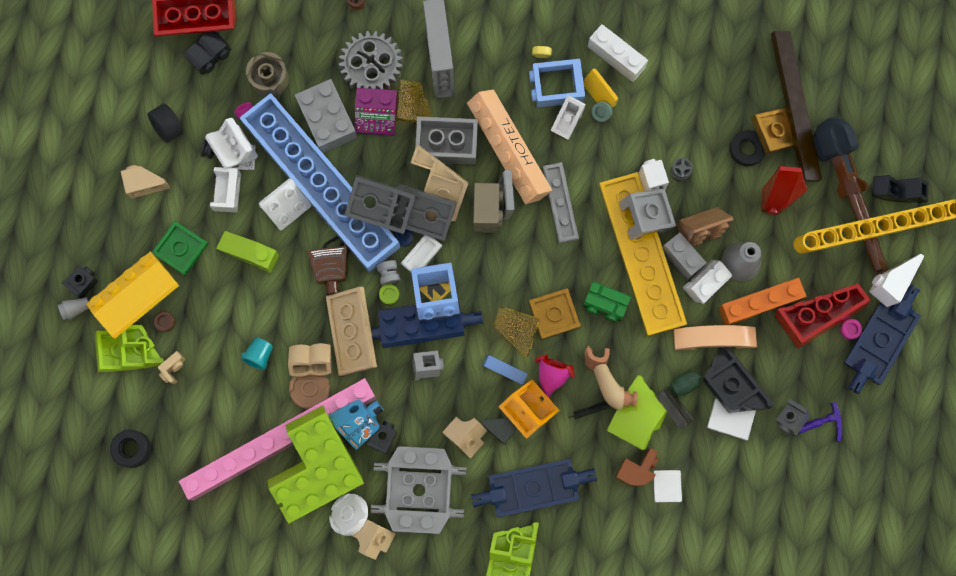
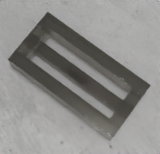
(674, 407)

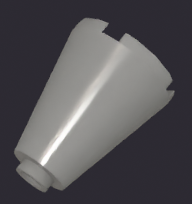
(742, 260)

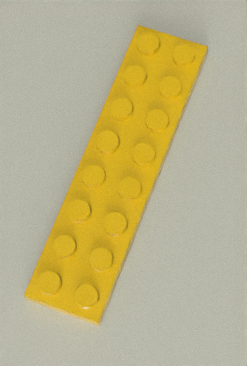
(643, 261)

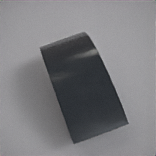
(905, 190)

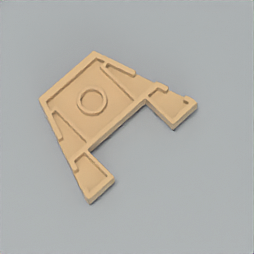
(441, 180)

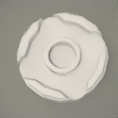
(348, 514)

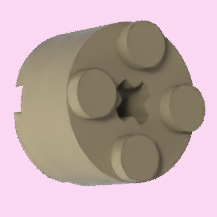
(262, 66)

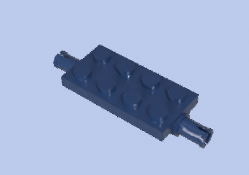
(403, 327)
(882, 340)
(533, 487)

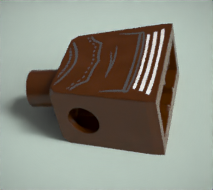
(330, 266)

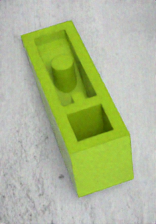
(248, 251)

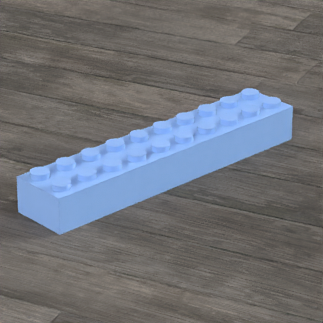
(317, 180)

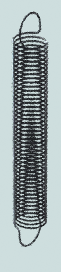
(598, 406)

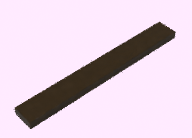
(796, 106)

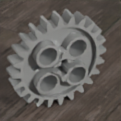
(382, 50)

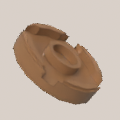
(309, 390)

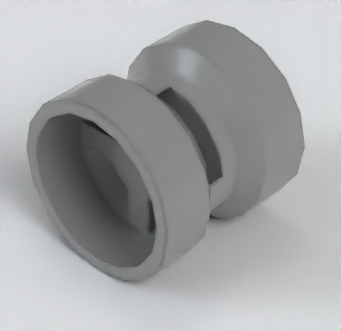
(388, 272)

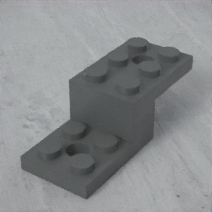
(400, 208)

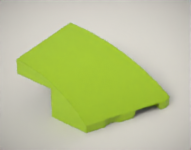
(127, 352)
(638, 422)
(513, 551)

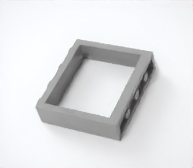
(439, 48)

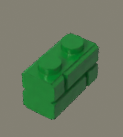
(607, 302)

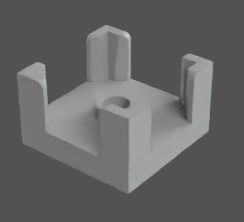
(650, 212)

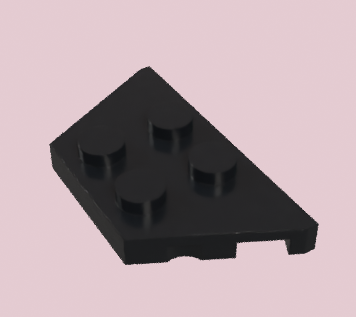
(734, 384)

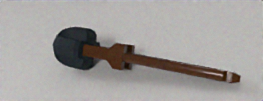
(835, 142)

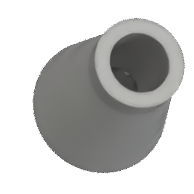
(72, 308)

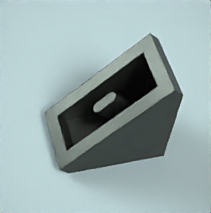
(500, 428)

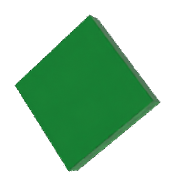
(180, 248)

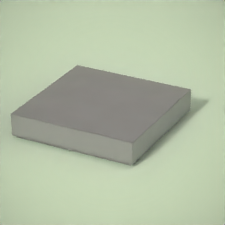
(505, 184)

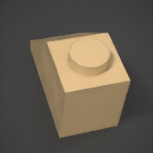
(141, 182)

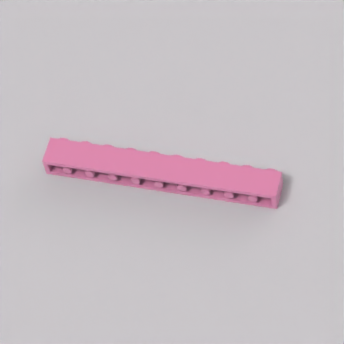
(264, 446)

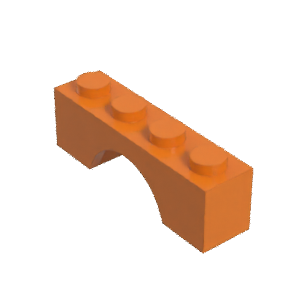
(762, 301)

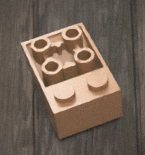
(704, 226)

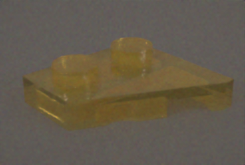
(411, 102)
(517, 328)

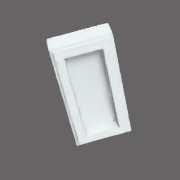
(421, 253)

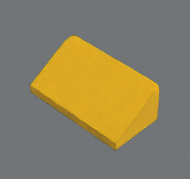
(599, 88)

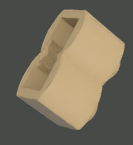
(310, 360)

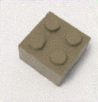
(486, 207)

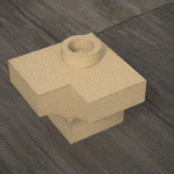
(465, 435)
(373, 539)

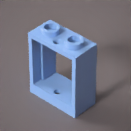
(555, 100)
(434, 275)

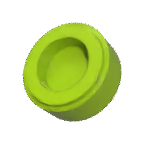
(389, 294)

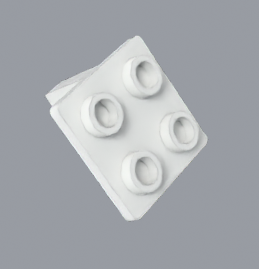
(231, 145)
(285, 204)

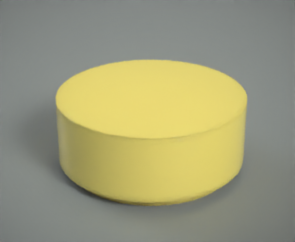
(541, 52)

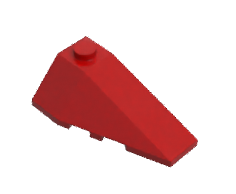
(782, 190)

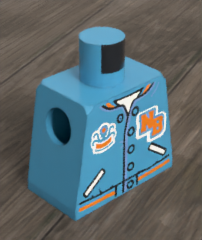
(357, 421)

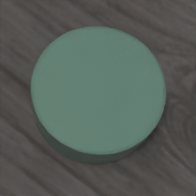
(602, 111)

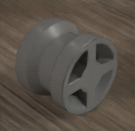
(682, 165)

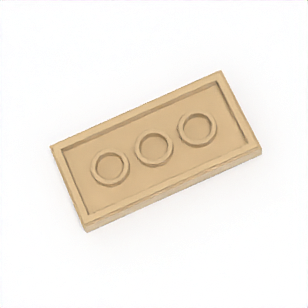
(351, 331)

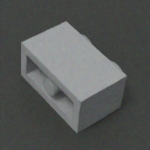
(683, 256)

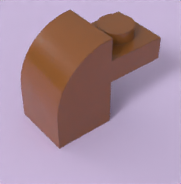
(636, 475)

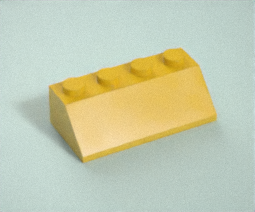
(132, 294)

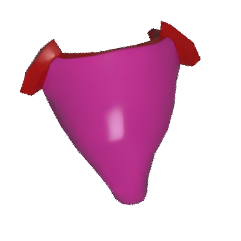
(552, 373)

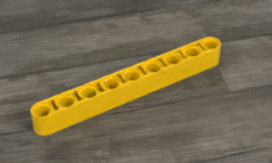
(871, 229)

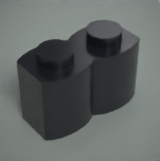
(207, 52)

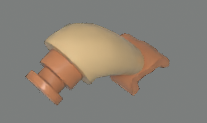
(611, 391)

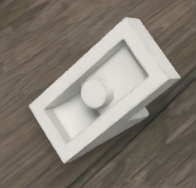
(568, 117)

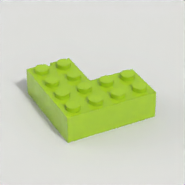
(325, 468)

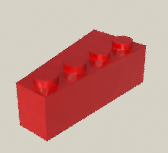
(816, 316)

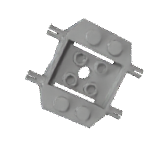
(401, 486)

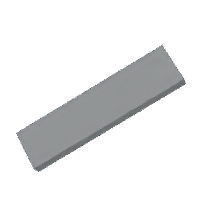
(560, 203)

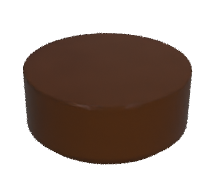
(164, 321)

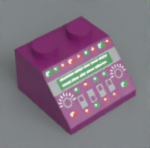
(375, 111)

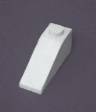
(892, 284)

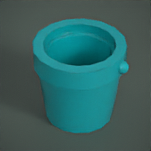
(257, 354)

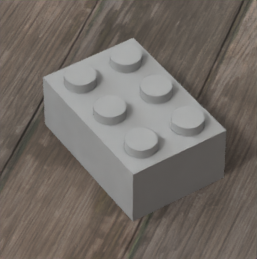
(326, 116)
(448, 138)

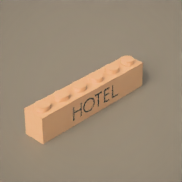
(509, 146)

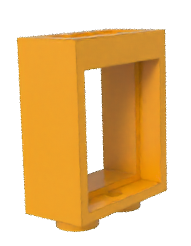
(522, 415)

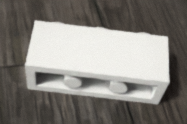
(617, 53)

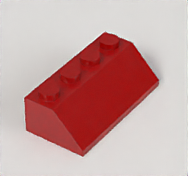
(192, 16)

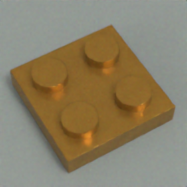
(773, 130)
(555, 313)

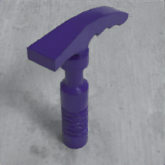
(835, 416)

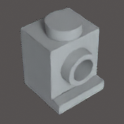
(422, 360)

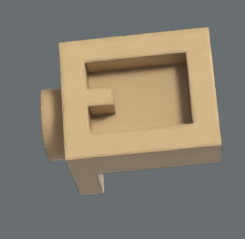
(173, 364)

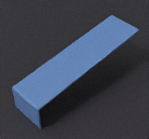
(505, 369)

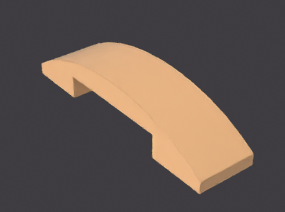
(715, 336)

